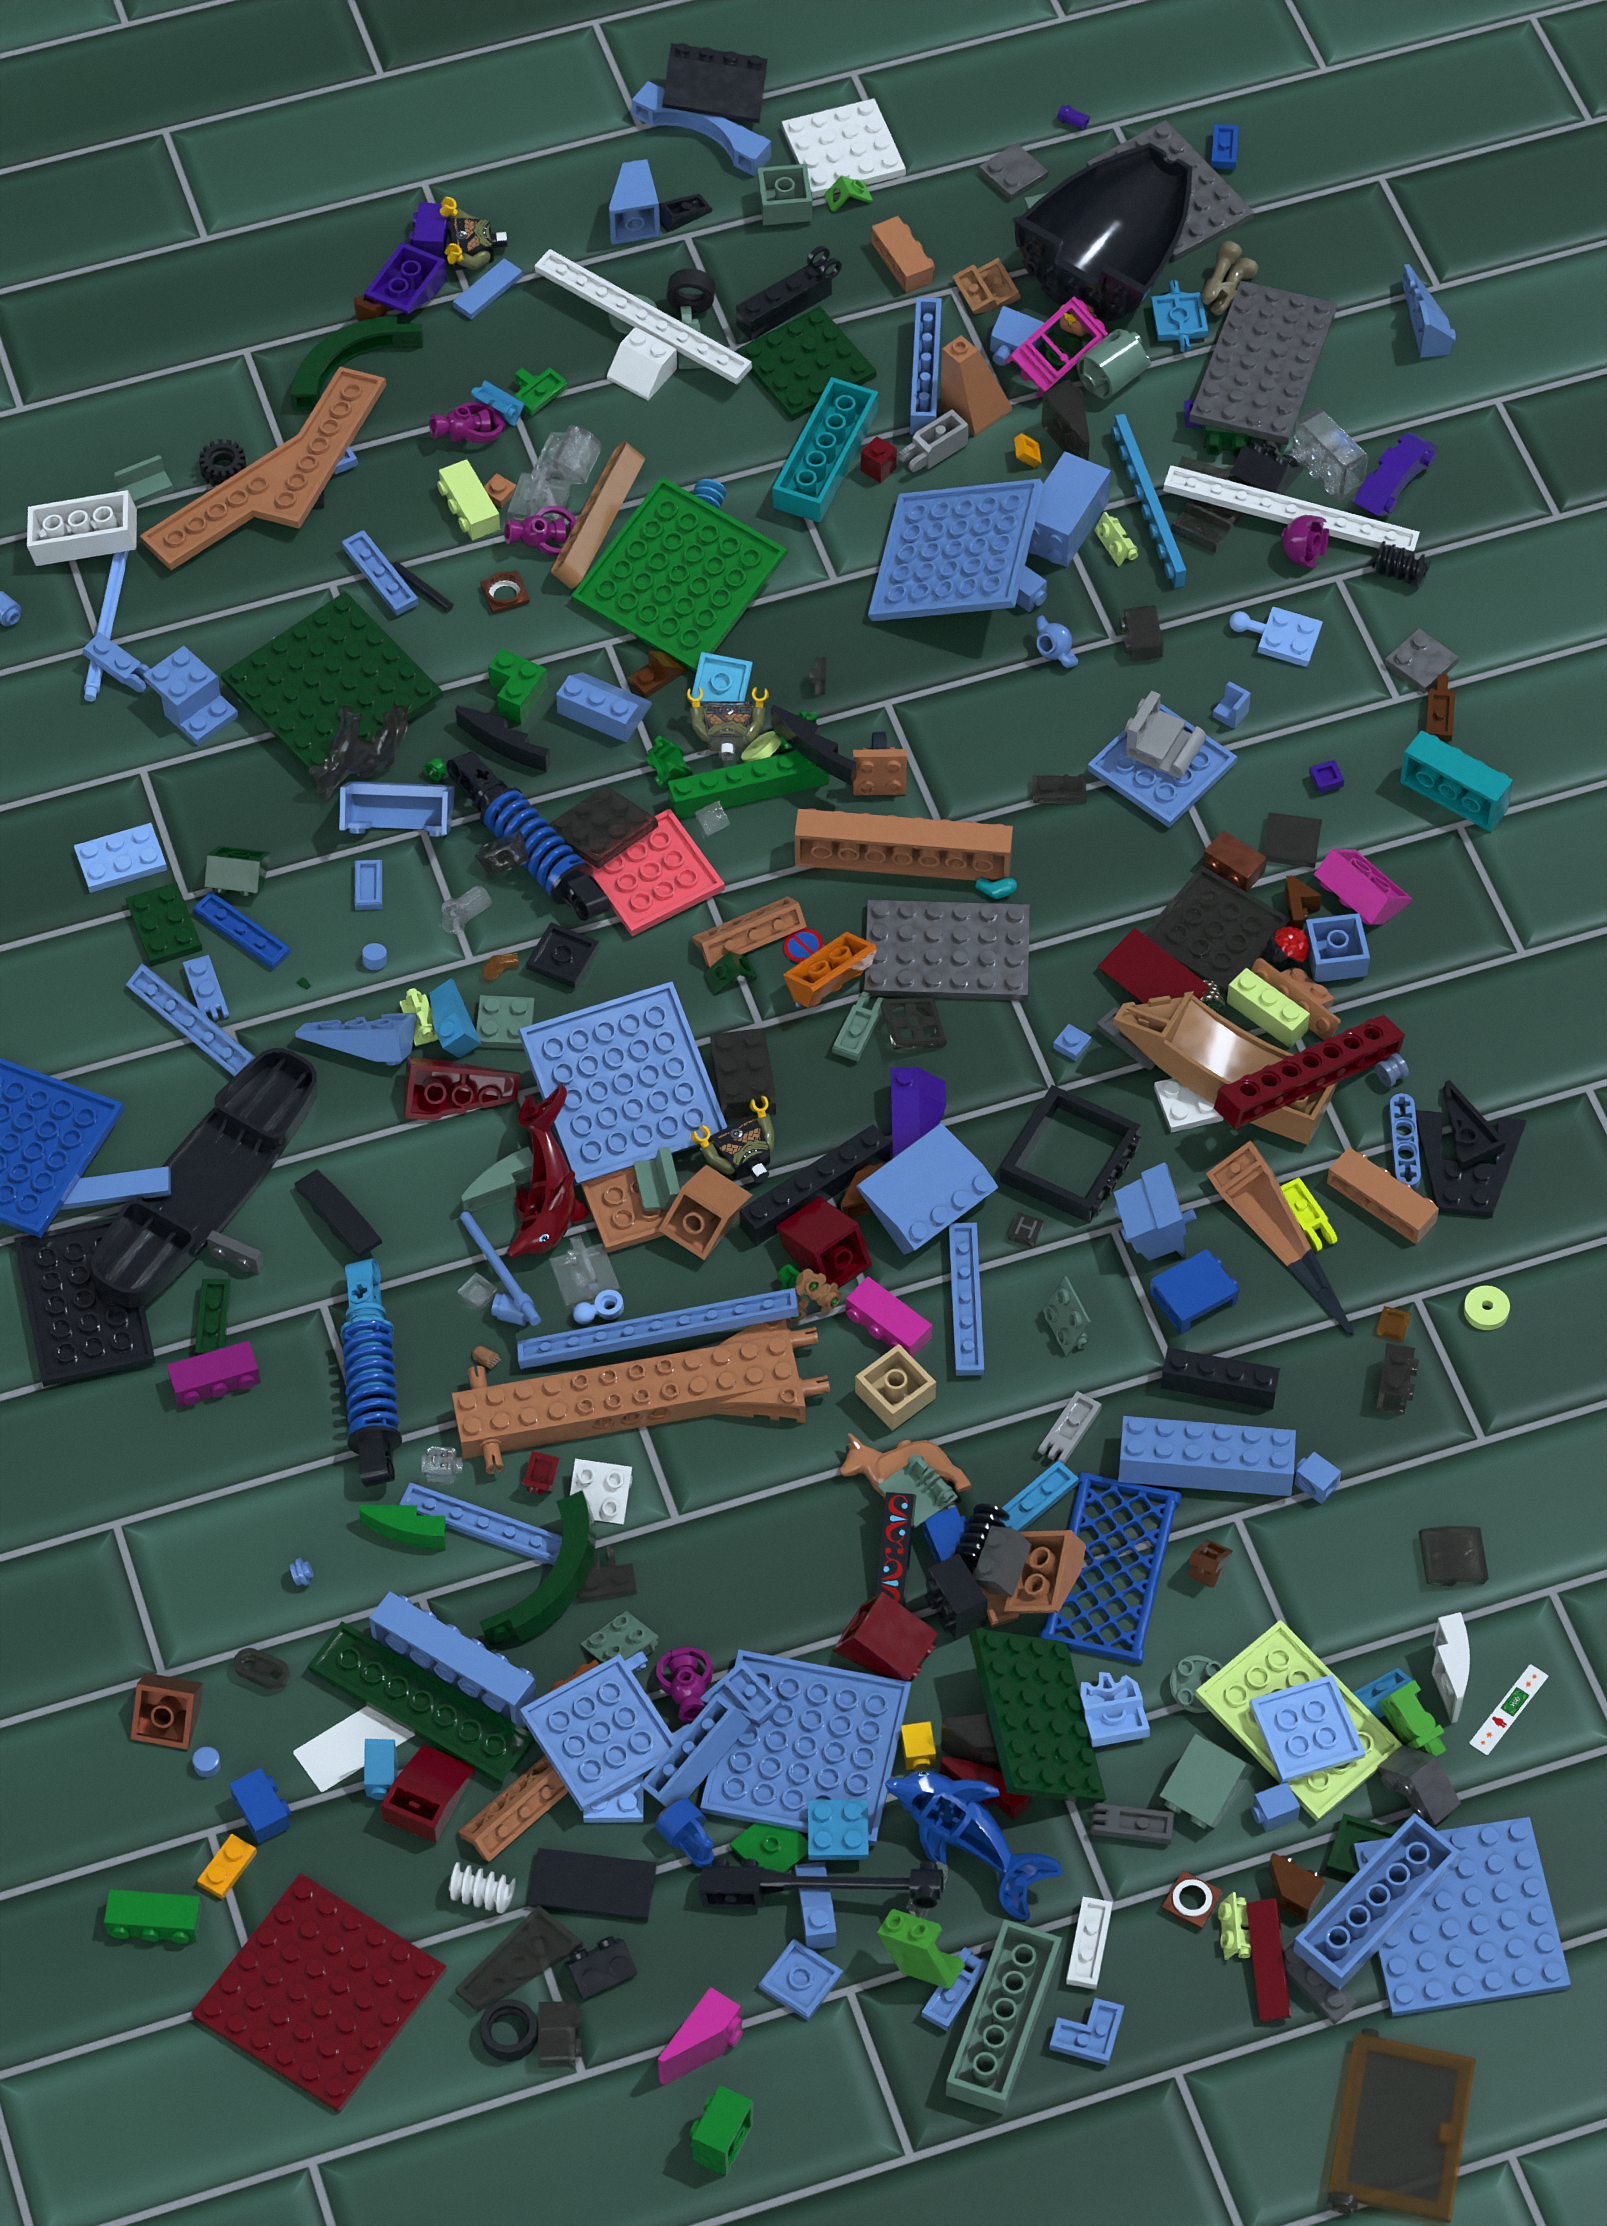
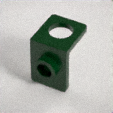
(727, 970)

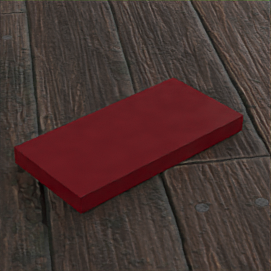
(1149, 971)

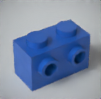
(260, 1805)

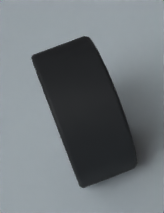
(691, 279)
(504, 2008)

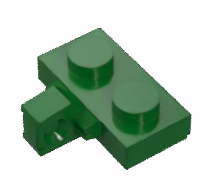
(538, 390)

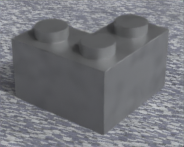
(1421, 1781)

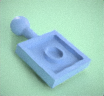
(1284, 636)

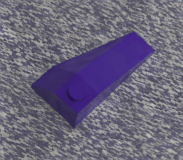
(916, 1105)

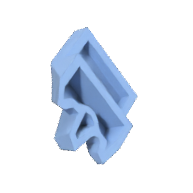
(1113, 1710)

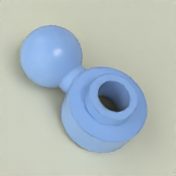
(585, 1312)

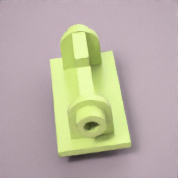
(1114, 540)
(424, 1026)
(1233, 1915)

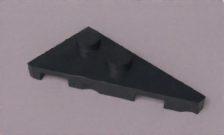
(1471, 1132)

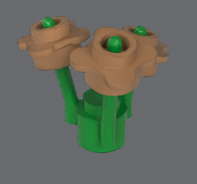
(811, 1285)

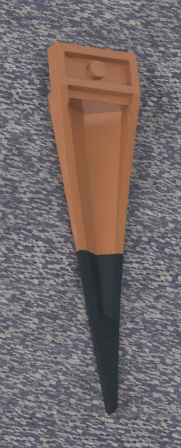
(1256, 1196)

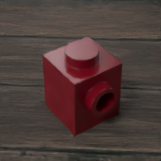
(879, 459)

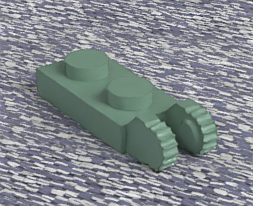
(857, 1028)

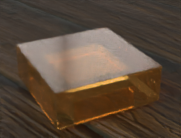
(1393, 1323)

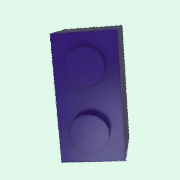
(430, 229)

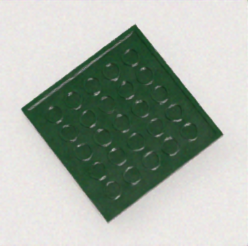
(323, 664)

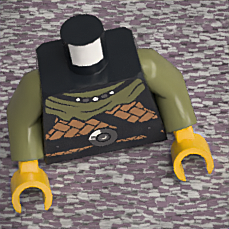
(470, 238)
(742, 1147)

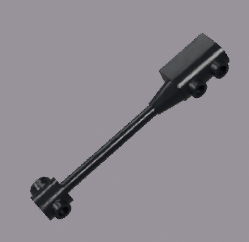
(747, 1884)

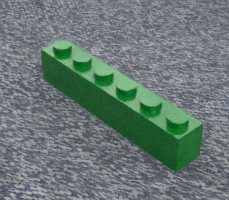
(744, 783)

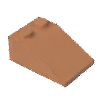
(1048, 1572)

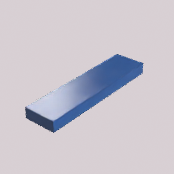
(242, 930)

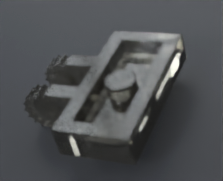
(608, 1581)

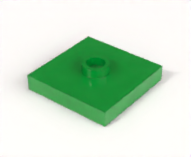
(771, 1846)

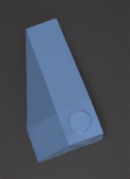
(1427, 318)
(376, 1040)

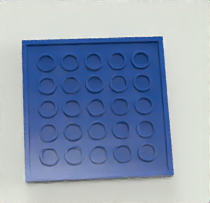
(45, 1143)

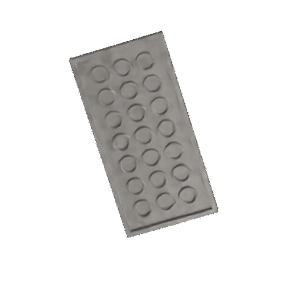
(1263, 362)

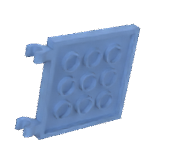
(600, 1730)

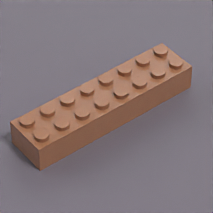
(902, 845)

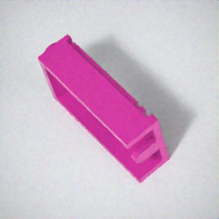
(1036, 366)

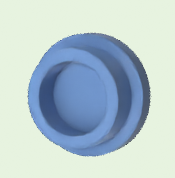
(301, 1572)

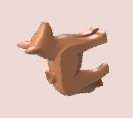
(880, 1466)

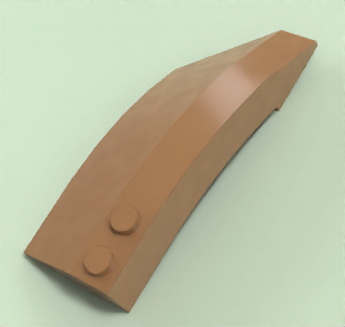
(1210, 1051)

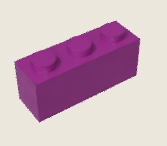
(213, 1374)

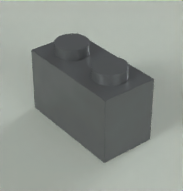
(1002, 1561)

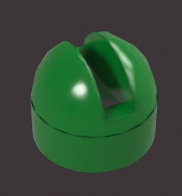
(435, 769)

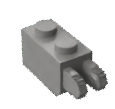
(936, 441)

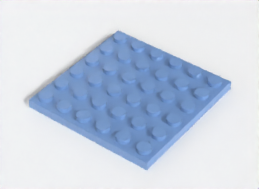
(956, 550)
(627, 1079)
(823, 1743)
(1480, 1931)

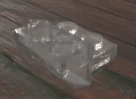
(571, 454)

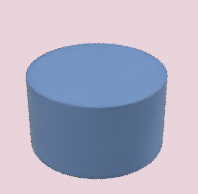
(374, 956)
(206, 1762)

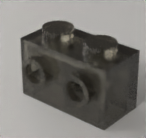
(1395, 1378)

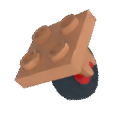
(880, 768)

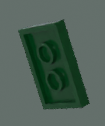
(163, 924)

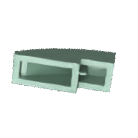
(499, 1181)

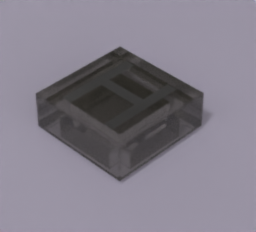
(1025, 1230)

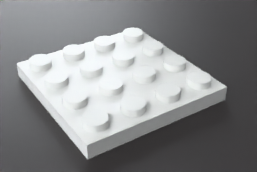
(845, 143)

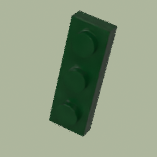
(213, 1315)

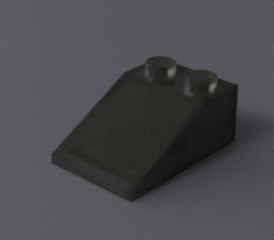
(1066, 418)

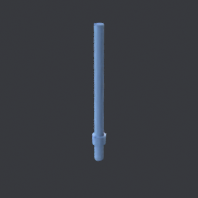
(521, 1300)

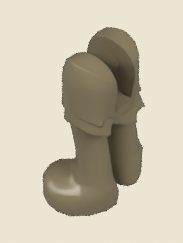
(1240, 269)

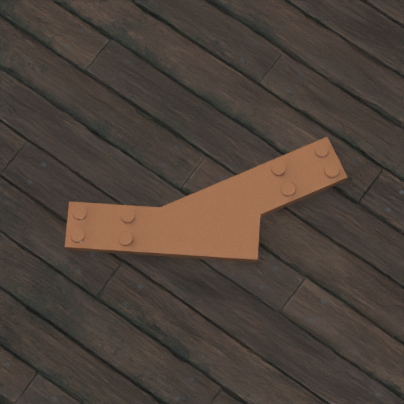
(281, 483)

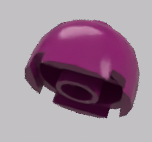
(1305, 540)

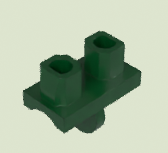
(1224, 439)

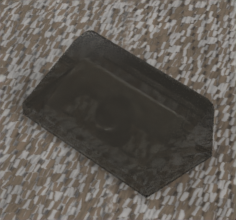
(503, 854)

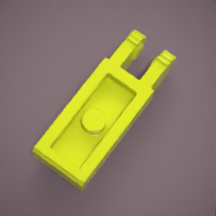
(1308, 1213)

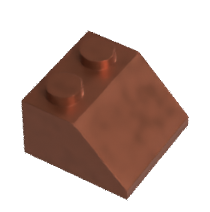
(166, 1710)

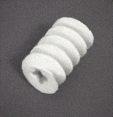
(481, 1889)

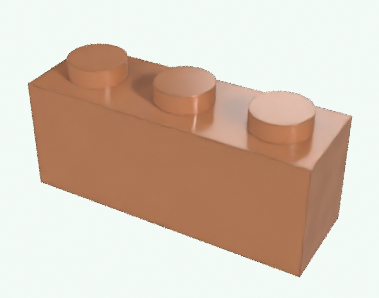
(902, 254)

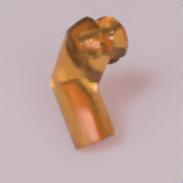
(498, 963)

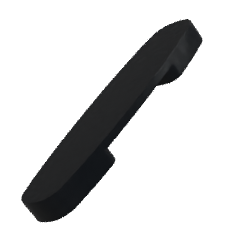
(209, 1178)

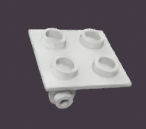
(604, 1487)

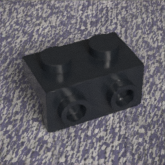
(600, 1966)

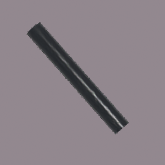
(423, 587)

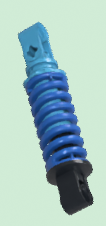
(370, 1375)

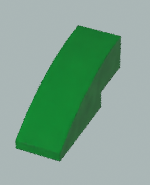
(404, 1525)

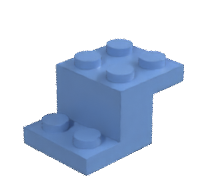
(190, 695)

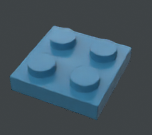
(838, 1830)

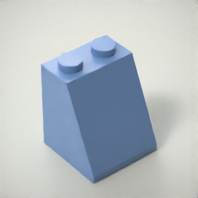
(634, 205)

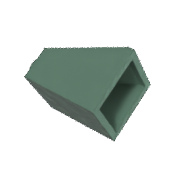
(1206, 1782)

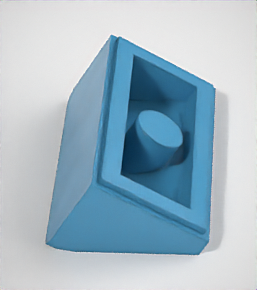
(1381, 1688)

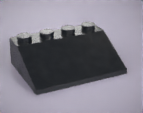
(715, 82)

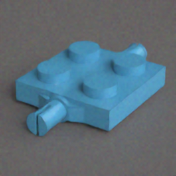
(1179, 316)

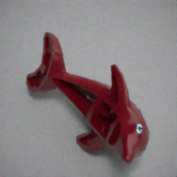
(551, 1198)

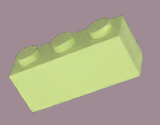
(468, 500)
(1268, 1007)

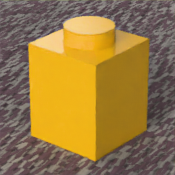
(918, 1746)

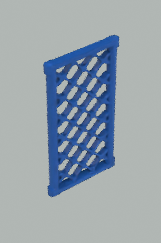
(1172, 1500)

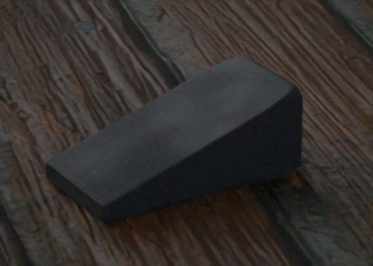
(682, 211)

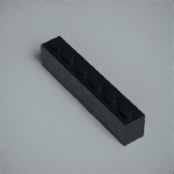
(821, 1178)

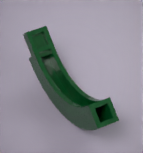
(344, 346)
(560, 1585)

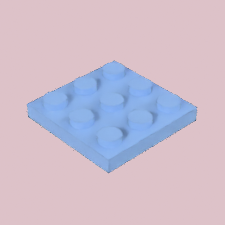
(1307, 1728)

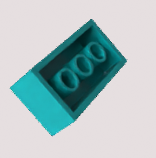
(1456, 781)

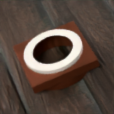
(504, 579)
(1195, 1917)

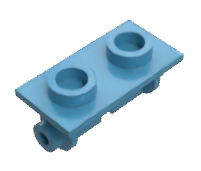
(500, 400)

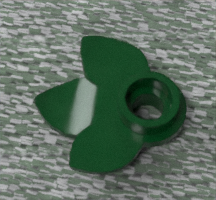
(1067, 345)

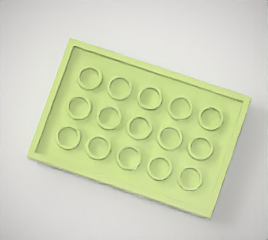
(1274, 1664)

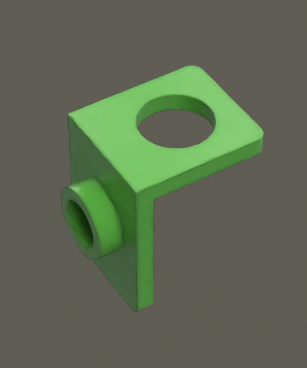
(847, 187)

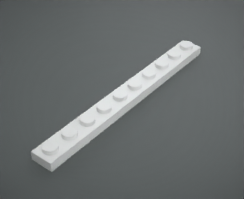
(643, 316)
(1285, 509)

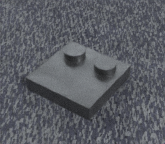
(1013, 172)
(1421, 660)

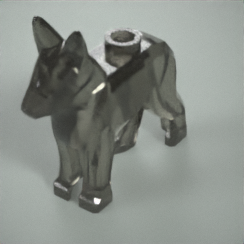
(355, 754)

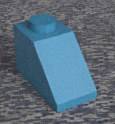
(379, 1767)

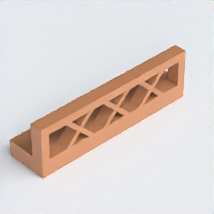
(751, 930)
(516, 1811)

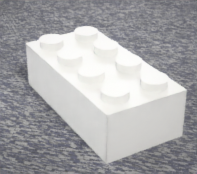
(82, 528)

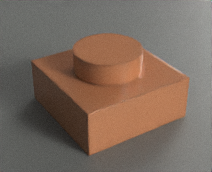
(500, 490)

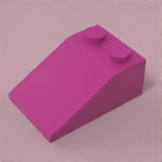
(703, 2036)

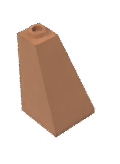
(970, 387)

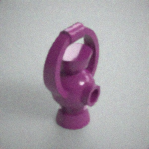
(461, 423)
(536, 530)
(687, 1684)

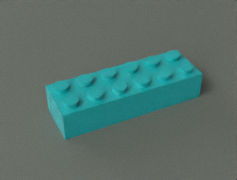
(825, 450)

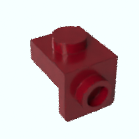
(541, 1472)

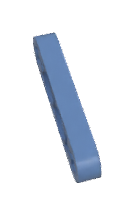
(1407, 1142)

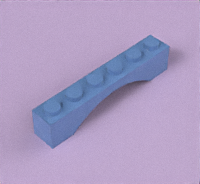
(744, 147)

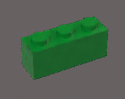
(153, 1916)

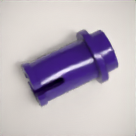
(1073, 117)

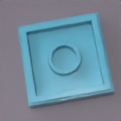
(721, 678)

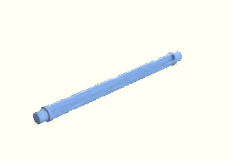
(106, 619)

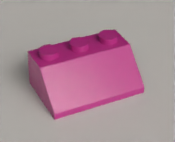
(1361, 886)

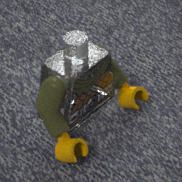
(727, 724)

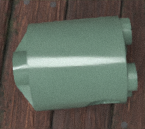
(1112, 363)

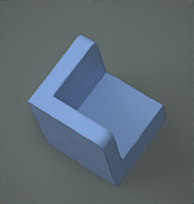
(1233, 705)

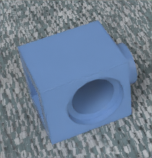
(1317, 1477)

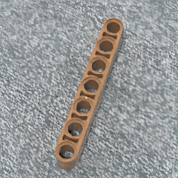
(597, 515)

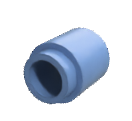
(9, 610)
(506, 1311)

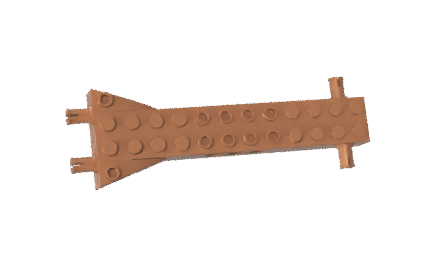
(737, 1378)

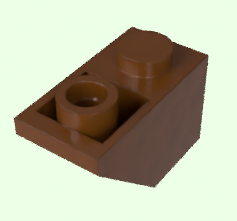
(1295, 1888)

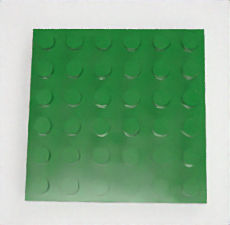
(679, 574)

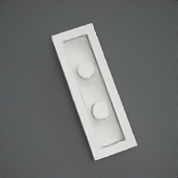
(1089, 1943)

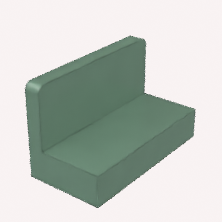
(144, 480)
(657, 1181)

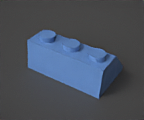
(601, 705)

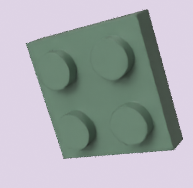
(502, 1018)

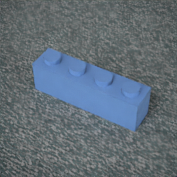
(696, 1751)

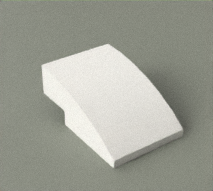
(1451, 1662)

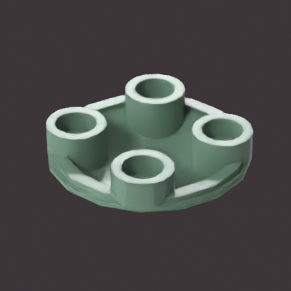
(1188, 1677)

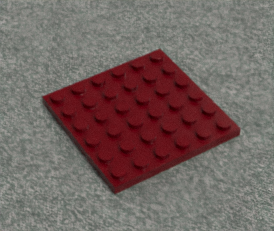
(319, 1992)

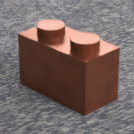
(1234, 861)

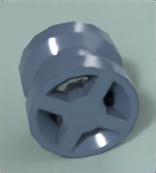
(1392, 1070)

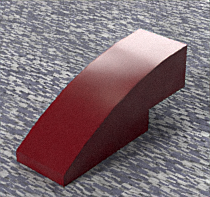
(962, 1769)

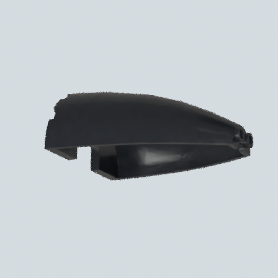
(1108, 230)

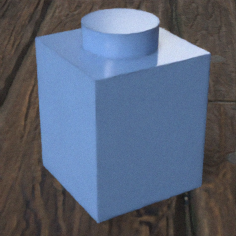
(1031, 590)
(1275, 1807)

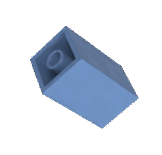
(1069, 508)

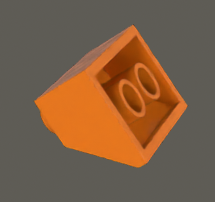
(829, 969)

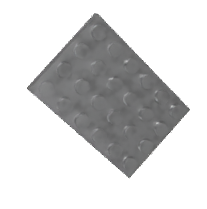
(1213, 203)
(948, 950)

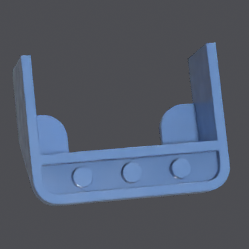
(396, 806)

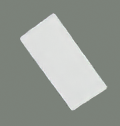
(341, 1748)

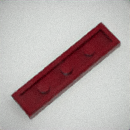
(1268, 1960)

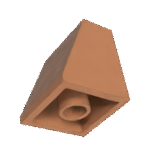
(704, 1211)

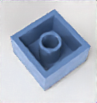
(1337, 947)

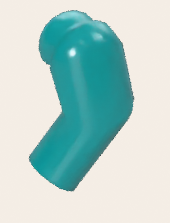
(996, 889)

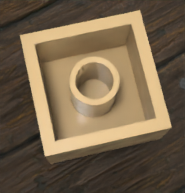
(895, 1387)

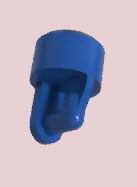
(682, 1827)

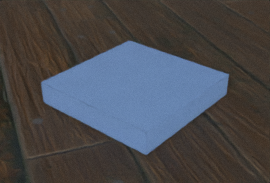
(800, 1979)

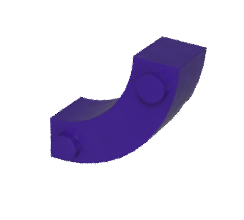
(1396, 470)

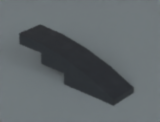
(495, 734)
(806, 739)
(338, 1213)

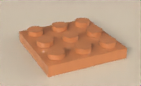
(619, 1211)

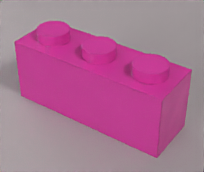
(887, 1317)

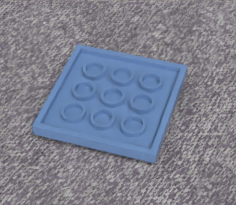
(1154, 790)

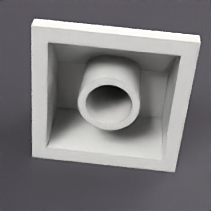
(642, 364)

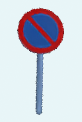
(801, 945)

